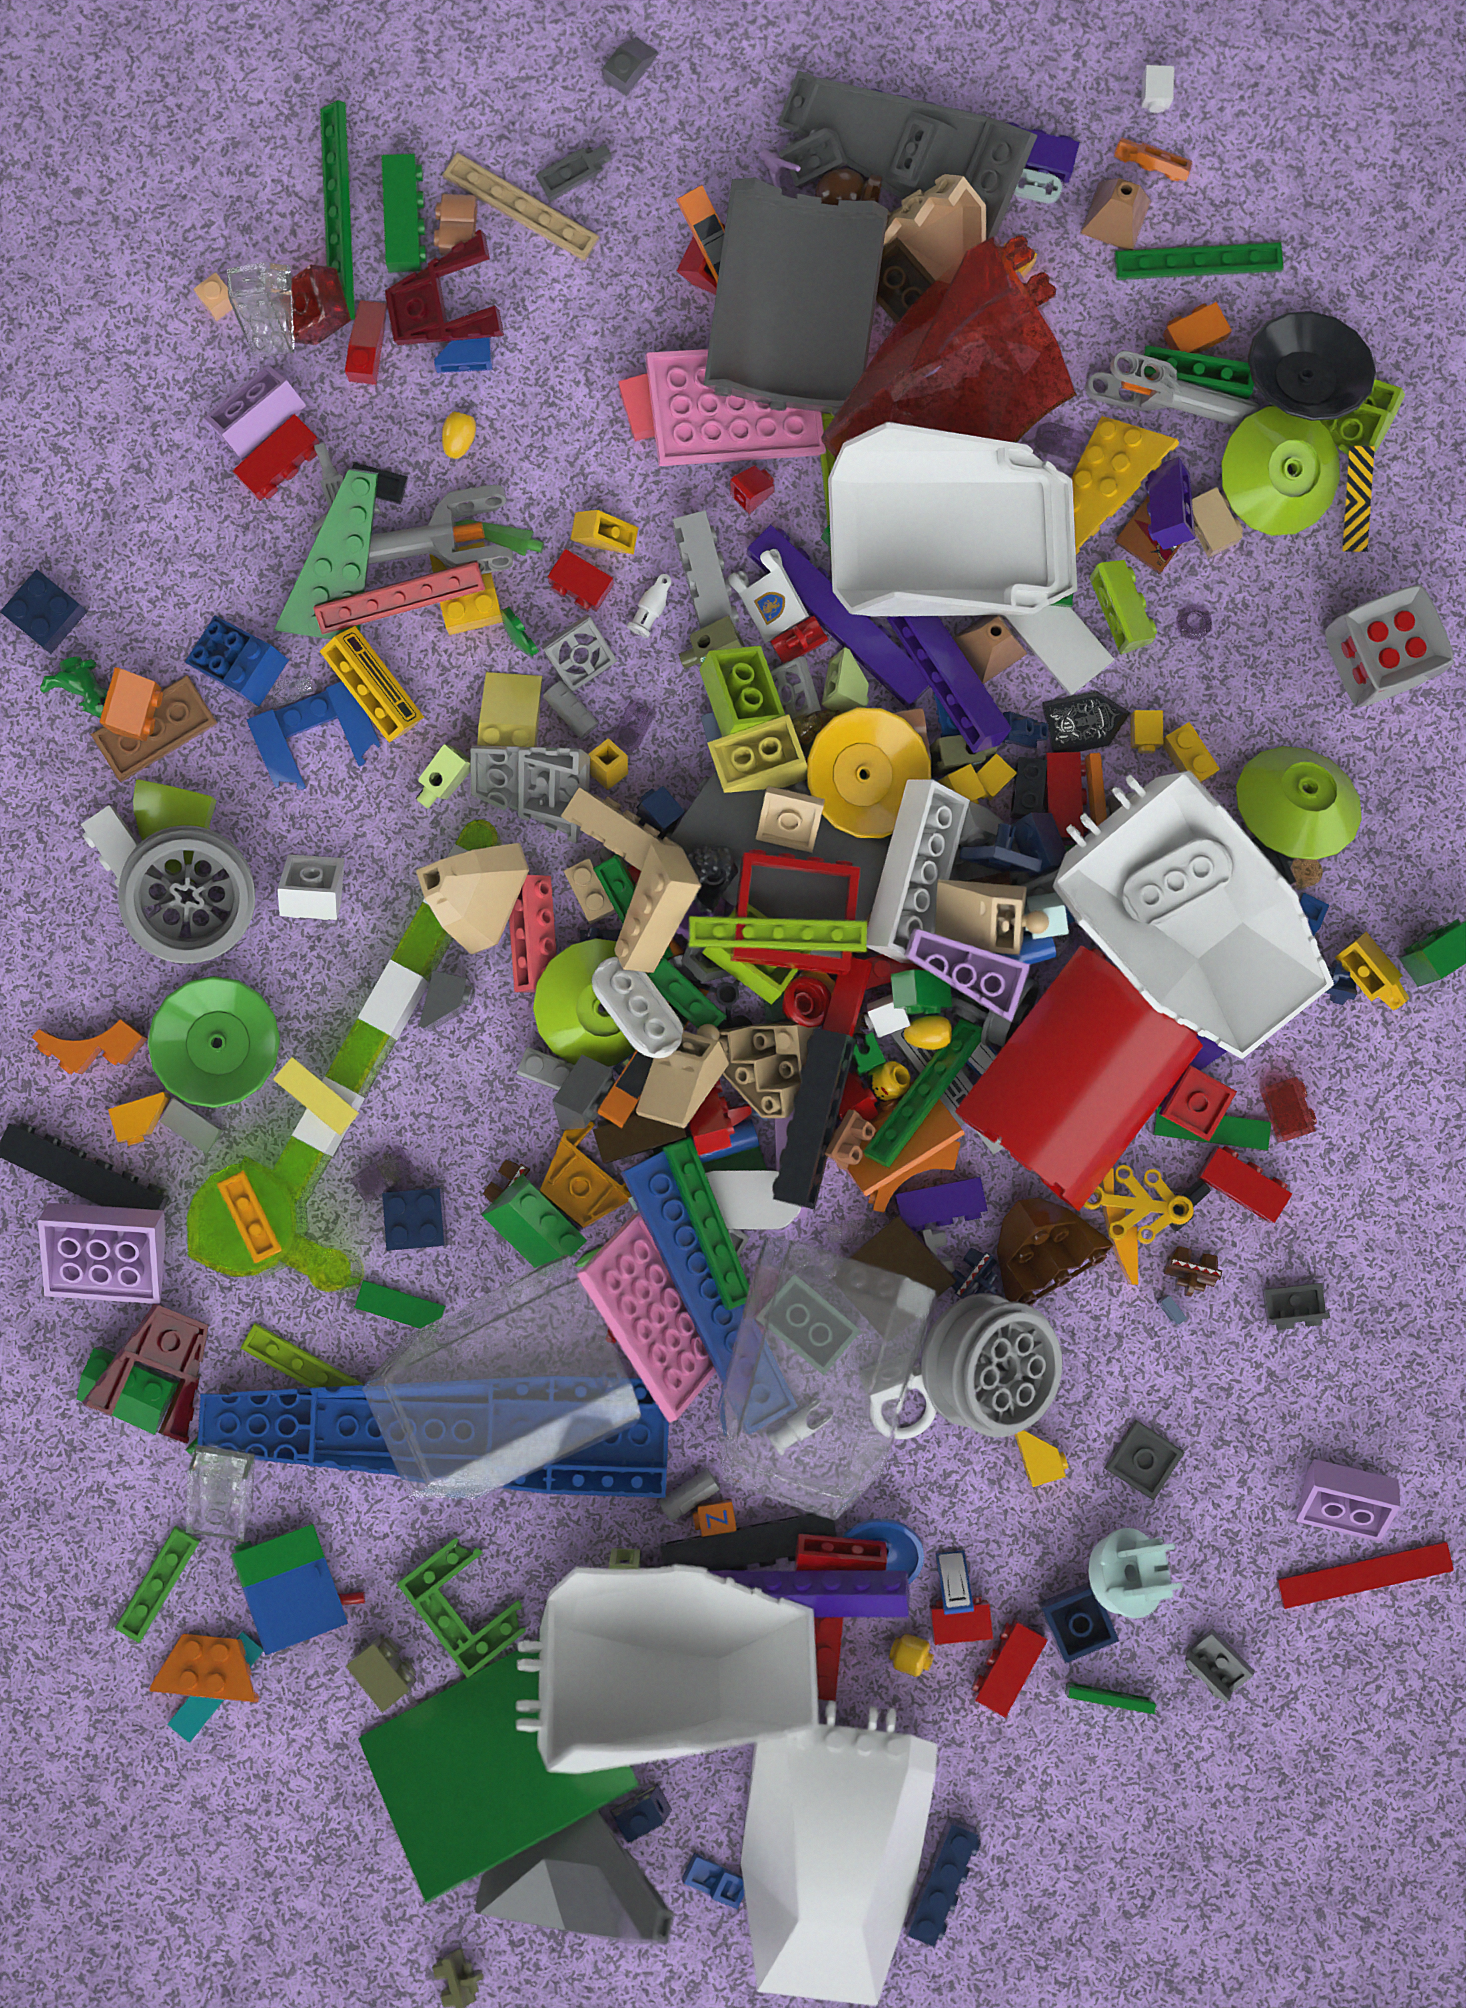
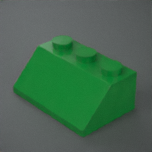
(533, 1224)
(143, 1395)

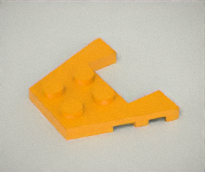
(579, 1184)

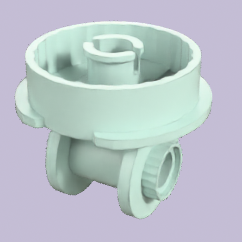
(1131, 1573)

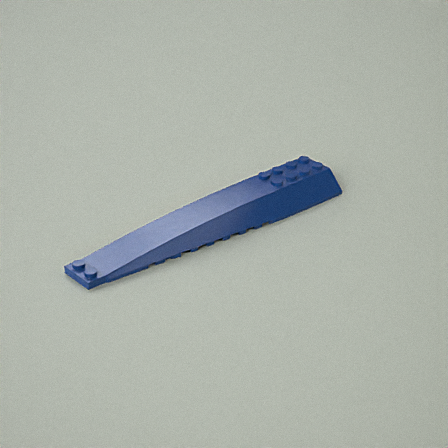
(340, 1432)

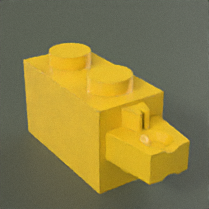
(1373, 971)

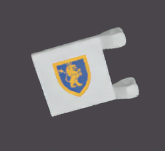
(770, 600)

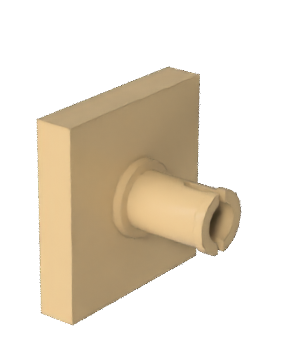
(790, 819)

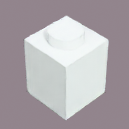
(1157, 88)
(884, 1017)

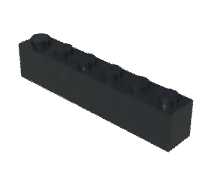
(813, 1118)
(75, 1172)
(746, 1546)

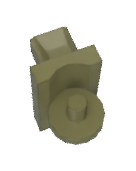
(460, 1978)

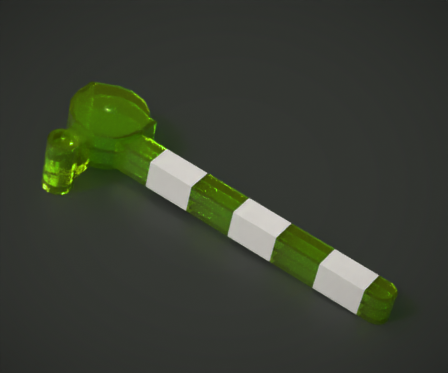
(286, 1188)

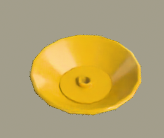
(880, 746)

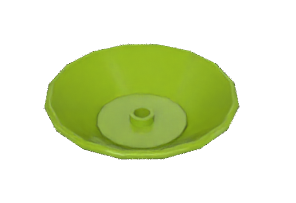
(1258, 477)
(1289, 818)
(569, 1010)

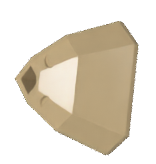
(475, 893)
(766, 1064)

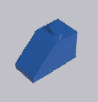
(465, 356)

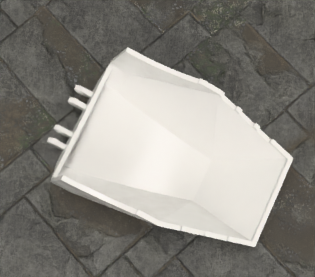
(1221, 967)
(665, 1667)
(833, 1855)

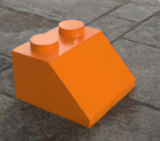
(131, 705)

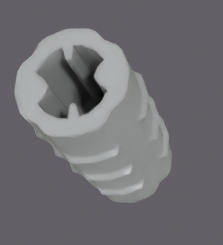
(570, 709)
(689, 1494)

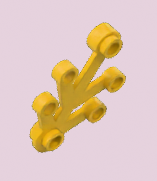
(1143, 1204)

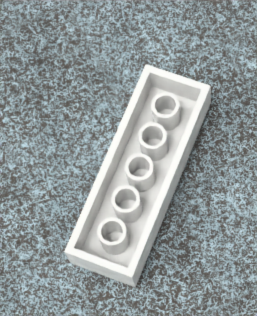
(917, 857)

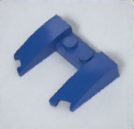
(274, 727)

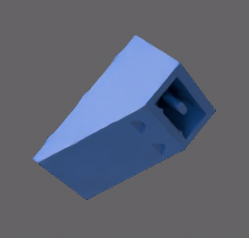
(237, 660)

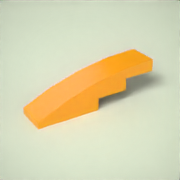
(1126, 1248)

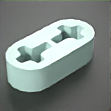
(1037, 193)

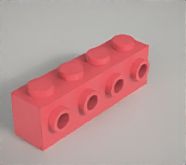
(532, 932)

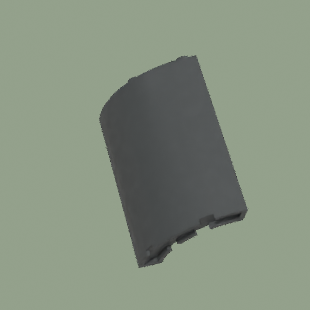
(794, 297)
(782, 893)

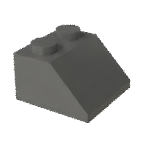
(445, 999)
(582, 1093)

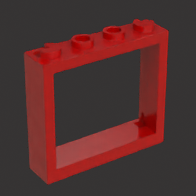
(784, 958)

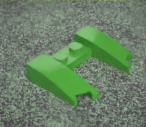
(467, 1649)

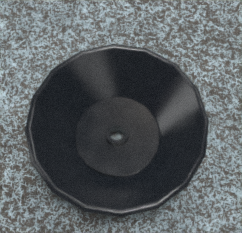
(1316, 347)

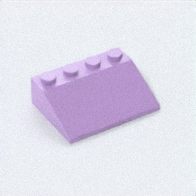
(102, 1252)

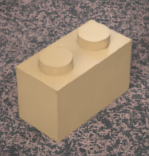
(1214, 522)
(589, 891)

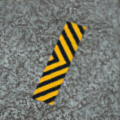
(1358, 498)

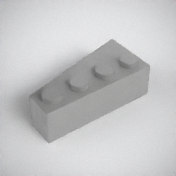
(703, 568)

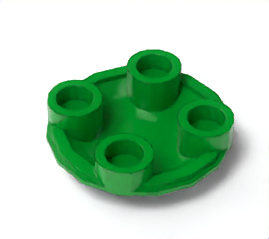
(516, 632)

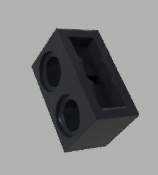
(1028, 787)

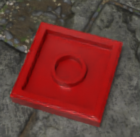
(1197, 1102)

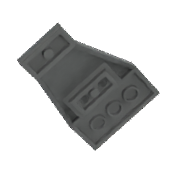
(884, 137)

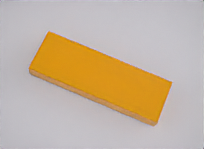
(249, 1216)

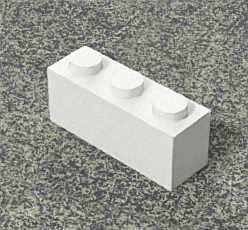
(113, 841)

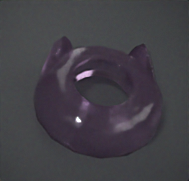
(1194, 633)

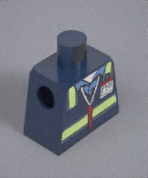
(641, 1813)

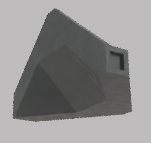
(578, 1885)

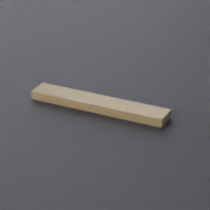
(520, 206)

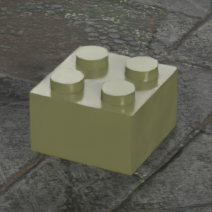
(382, 1672)

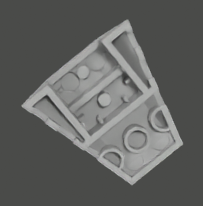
(516, 774)

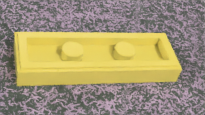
(316, 1096)

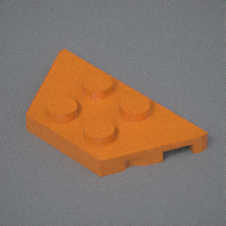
(207, 1669)

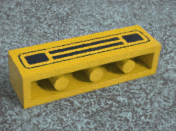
(371, 684)

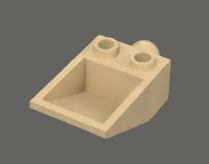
(983, 913)
(684, 1078)

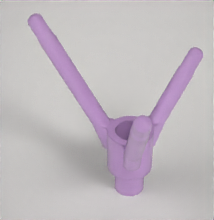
(776, 165)

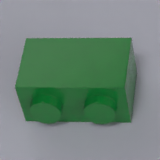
(920, 992)

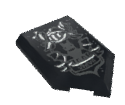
(1083, 722)

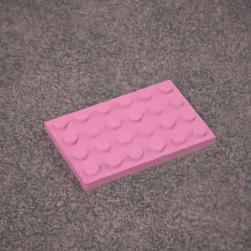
(709, 428)
(648, 1317)

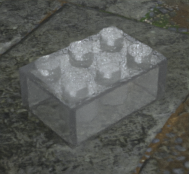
(220, 1493)

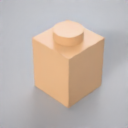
(214, 296)

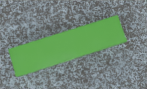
(157, 1584)

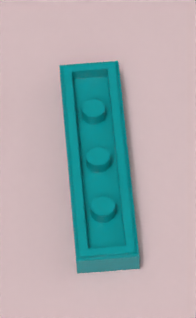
(198, 1710)

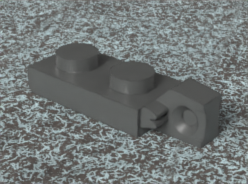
(572, 171)

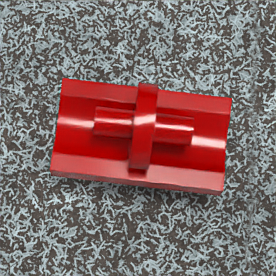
(799, 640)

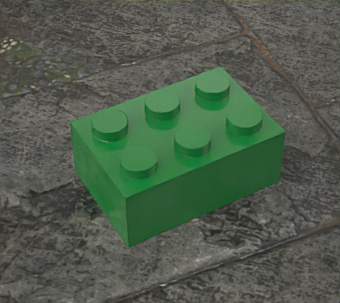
(1438, 954)

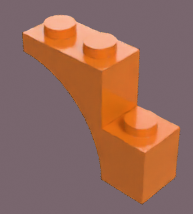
(118, 1042)
(942, 1159)

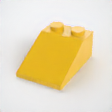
(471, 610)

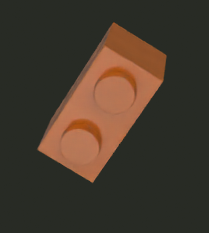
(1198, 330)

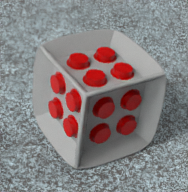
(1389, 645)

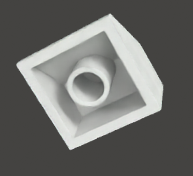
(311, 887)

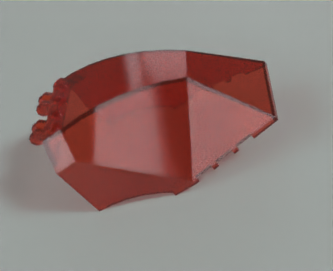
(994, 353)

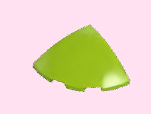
(1370, 421)
(165, 806)

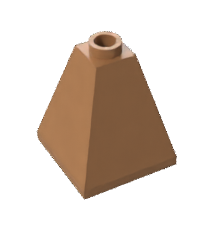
(1116, 213)
(989, 646)

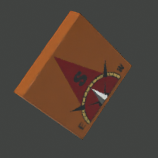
(1137, 541)

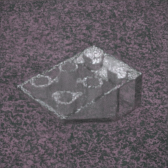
(263, 306)

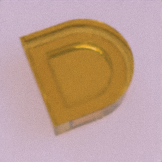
(1306, 872)

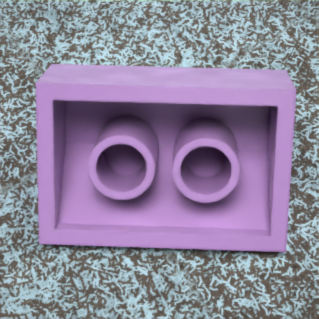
(255, 411)
(1348, 1500)

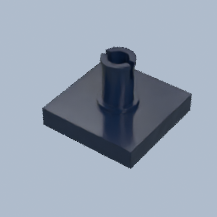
(1000, 855)

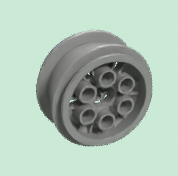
(161, 936)
(971, 1353)

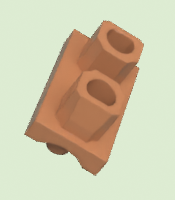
(846, 1140)

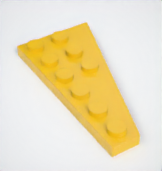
(1112, 471)

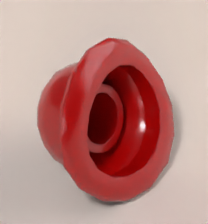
(806, 1001)

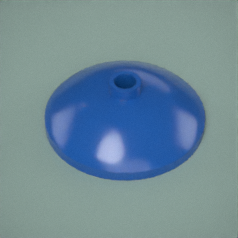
(903, 1545)

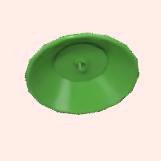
(185, 1034)

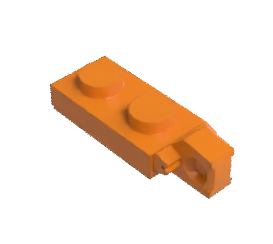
(1153, 159)

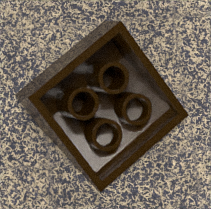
(903, 1252)

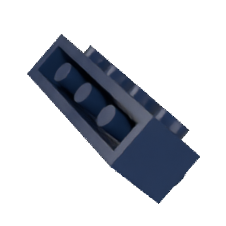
(941, 1882)

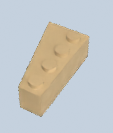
(613, 827)
(656, 908)

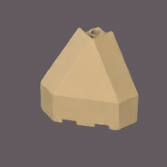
(939, 223)

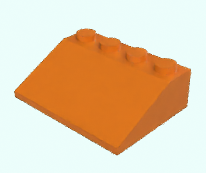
(932, 1135)

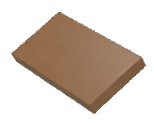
(177, 721)

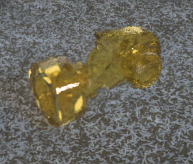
(808, 726)

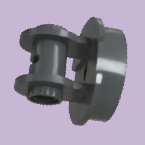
(996, 1028)

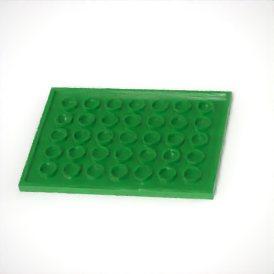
(472, 1784)

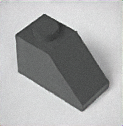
(628, 65)

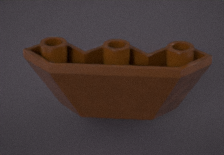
(1041, 1245)

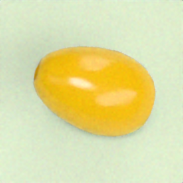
(458, 434)
(929, 1032)

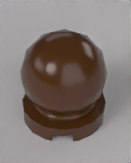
(847, 185)

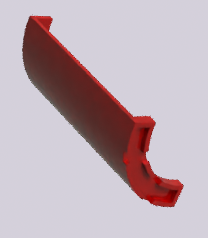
(1079, 1077)

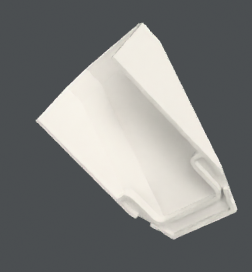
(948, 525)

